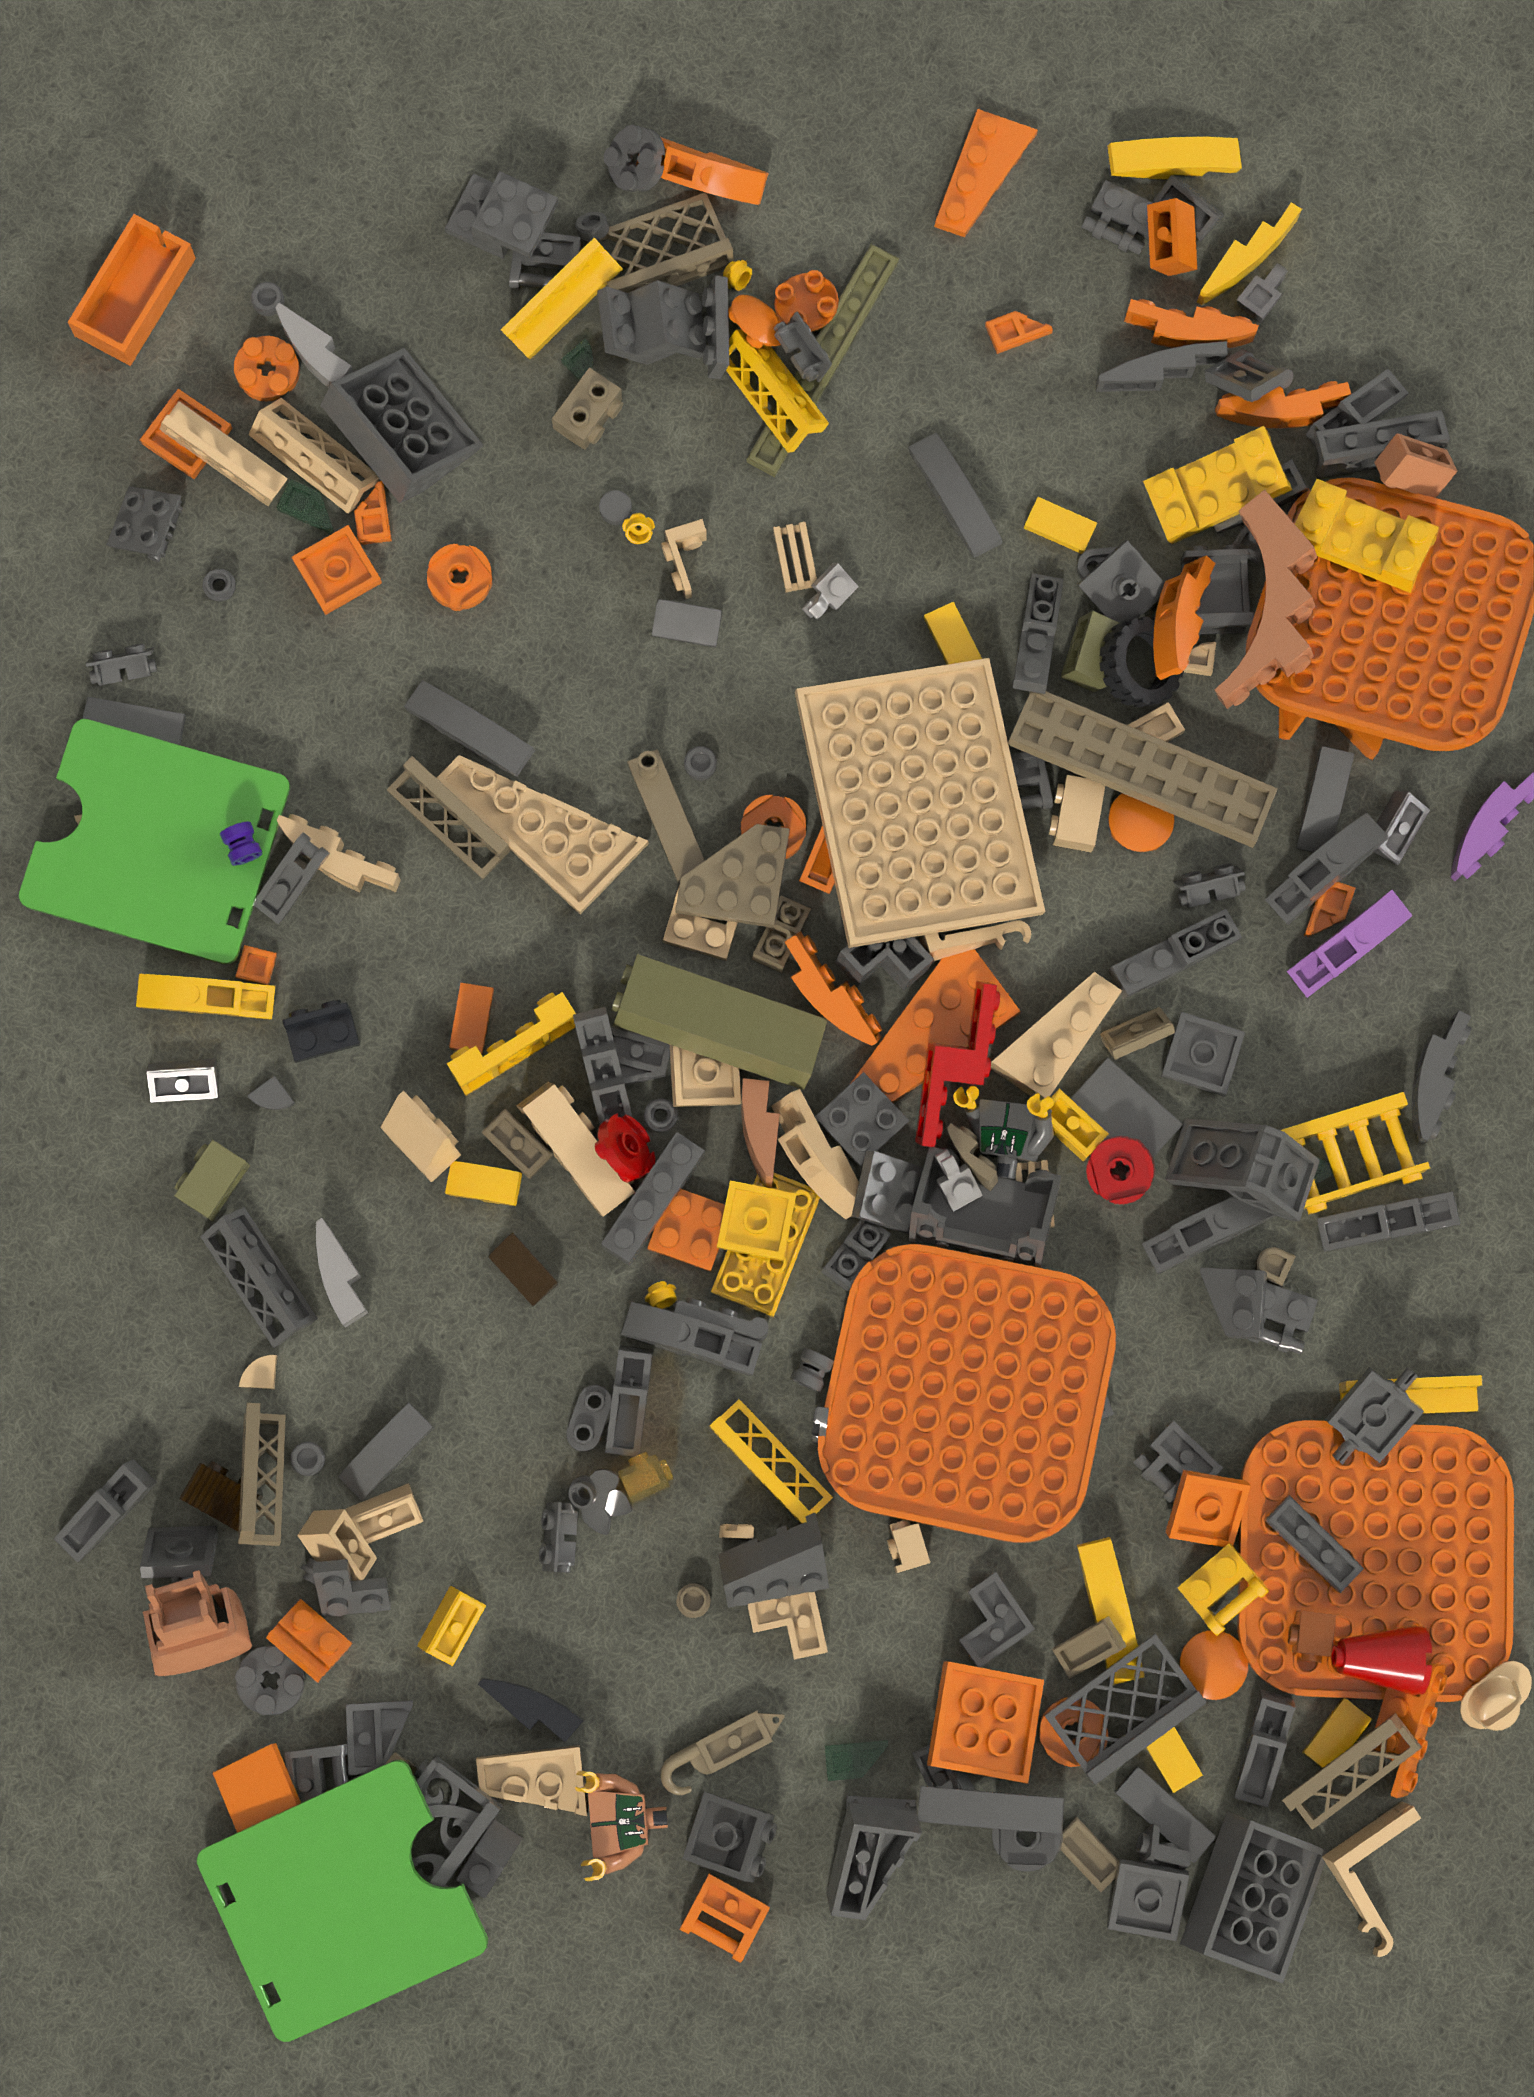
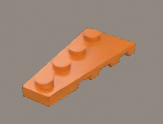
(985, 161)

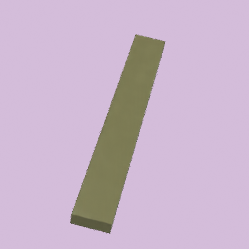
(836, 340)

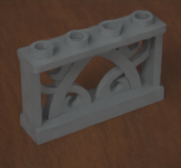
(471, 1821)

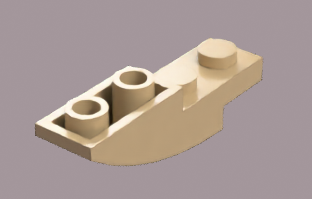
(345, 867)
(820, 1165)

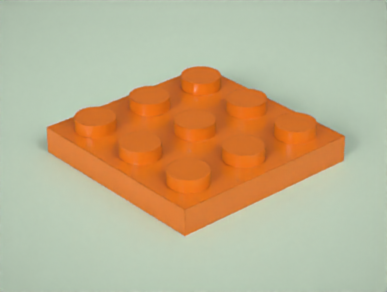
(985, 1722)

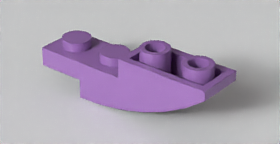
(1485, 830)
(1349, 943)

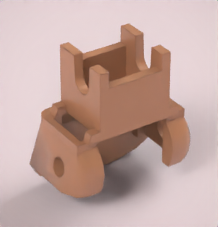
(185, 1626)

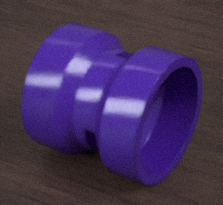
(241, 843)

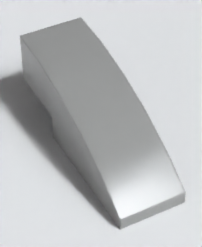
(313, 347)
(338, 1275)

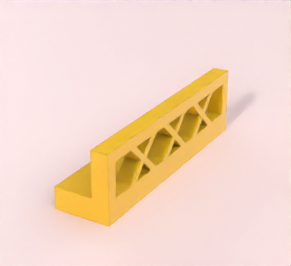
(561, 299)
(781, 384)
(1438, 1393)
(760, 1470)

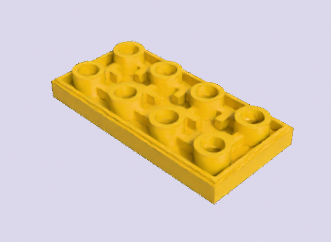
(761, 1280)

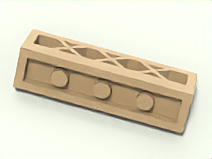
(223, 453)
(309, 456)

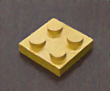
(756, 1220)

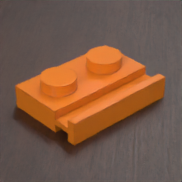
(309, 1640)

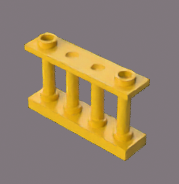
(1357, 1120)

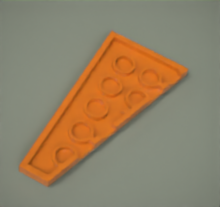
(935, 1015)

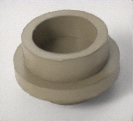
(693, 1600)

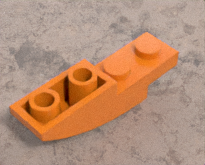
(712, 173)
(1175, 329)
(1281, 411)
(1176, 617)
(837, 1004)

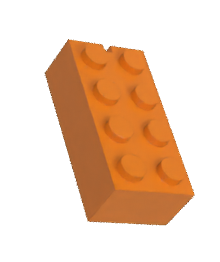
(132, 290)

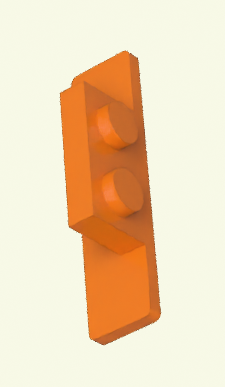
(1417, 1714)

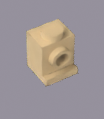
(907, 1546)

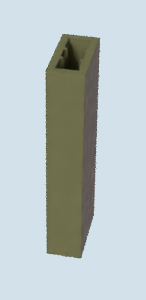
(719, 1021)

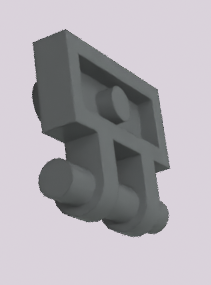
(1124, 209)
(1290, 1310)
(1180, 1453)

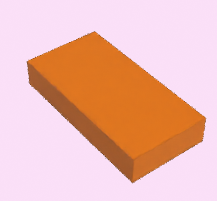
(471, 1017)

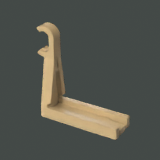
(972, 939)
(1356, 1849)

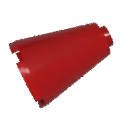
(1387, 1658)

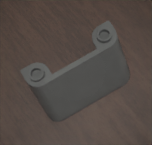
(1000, 1225)

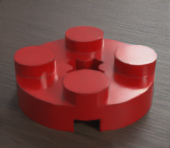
(625, 1147)
(1112, 1187)

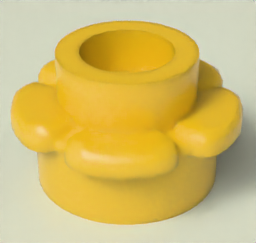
(737, 274)
(638, 535)
(661, 1295)

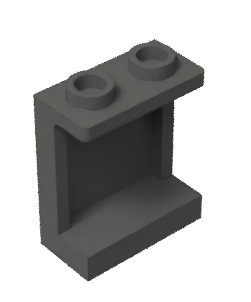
(1226, 598)

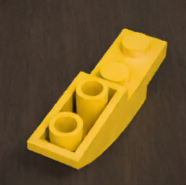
(205, 996)

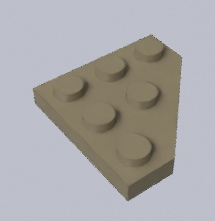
(739, 880)

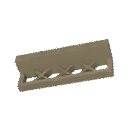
(457, 809)
(249, 1474)
(1343, 1762)

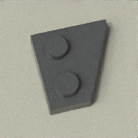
(640, 1056)

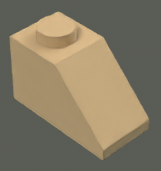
(334, 1536)

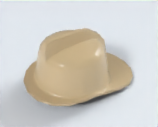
(1497, 1697)

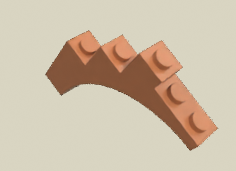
(1286, 602)

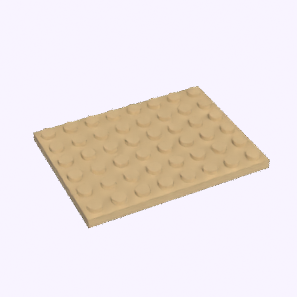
(919, 802)

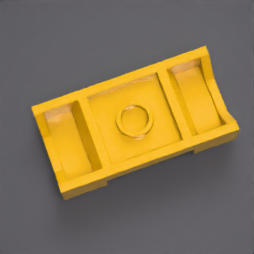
(1216, 485)
(1365, 536)
(473, 1070)

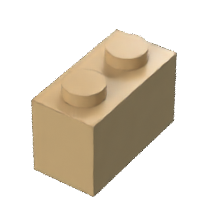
(1078, 813)

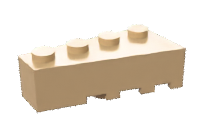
(1052, 1044)
(574, 1146)

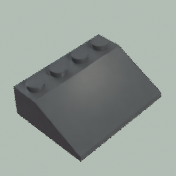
(400, 424)
(1254, 1897)

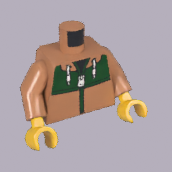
(617, 1822)

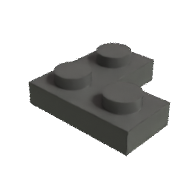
(342, 1596)
(1003, 1624)

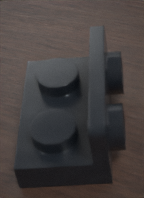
(321, 1031)

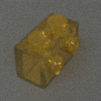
(645, 1477)

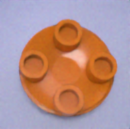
(808, 295)
(755, 320)
(1138, 824)
(1214, 1664)

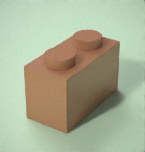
(1415, 466)

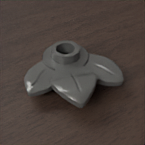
(604, 1499)

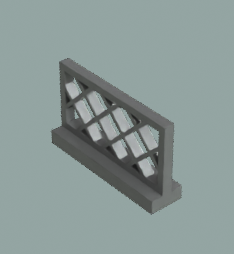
(1142, 1734)

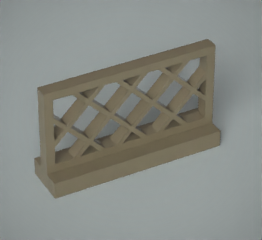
(676, 269)

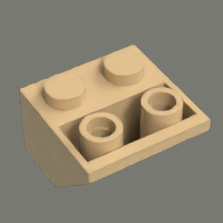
(420, 1136)

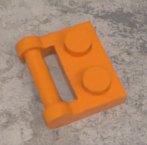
(730, 1907)

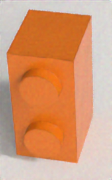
(1172, 237)

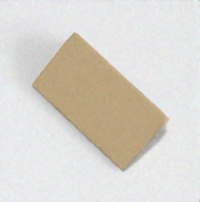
(386, 1513)

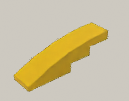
(1174, 156)
(1243, 259)
(1108, 1598)

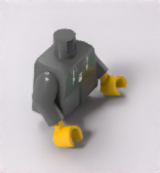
(1008, 1128)

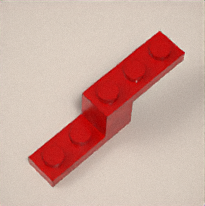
(957, 1063)

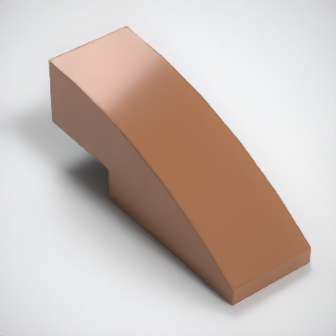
(759, 1128)

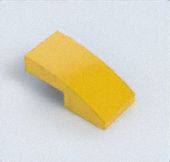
(483, 1183)

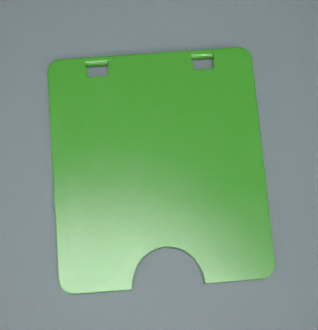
(152, 844)
(337, 1904)

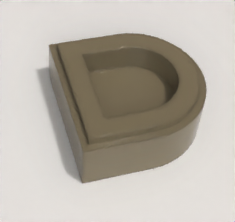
(1275, 1263)

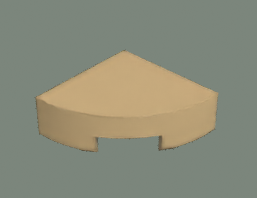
(1202, 659)
(260, 1373)
(739, 1531)

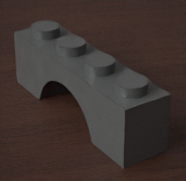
(652, 1199)

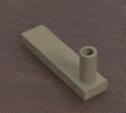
(666, 813)

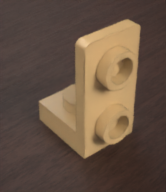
(689, 538)

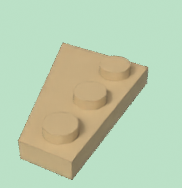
(536, 1778)

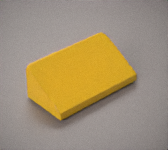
(1075, 1126)
(451, 1625)

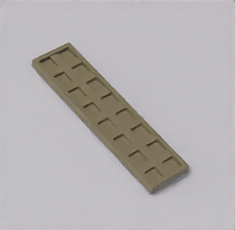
(1143, 767)

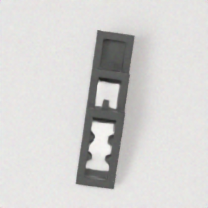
(1150, 370)
(955, 495)
(469, 728)
(602, 1063)
(1388, 1221)
(991, 1809)

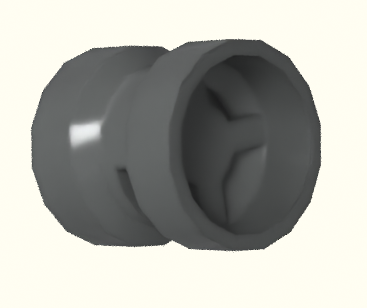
(808, 1377)

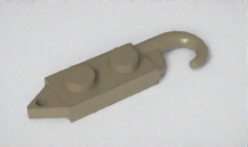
(722, 1747)

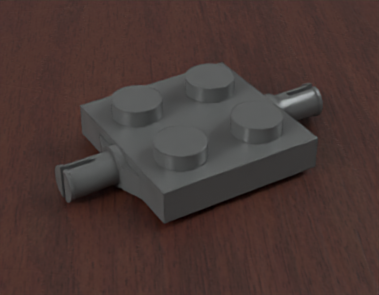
(1374, 1415)

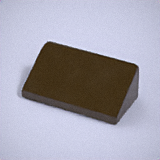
(523, 1269)

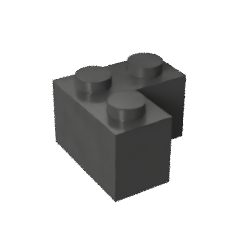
(901, 958)

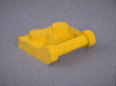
(1215, 1581)

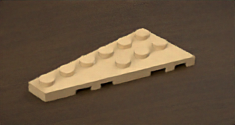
(556, 840)

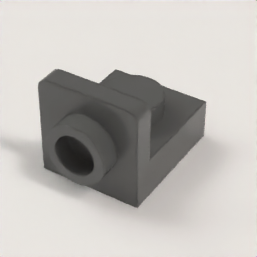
(1161, 1854)

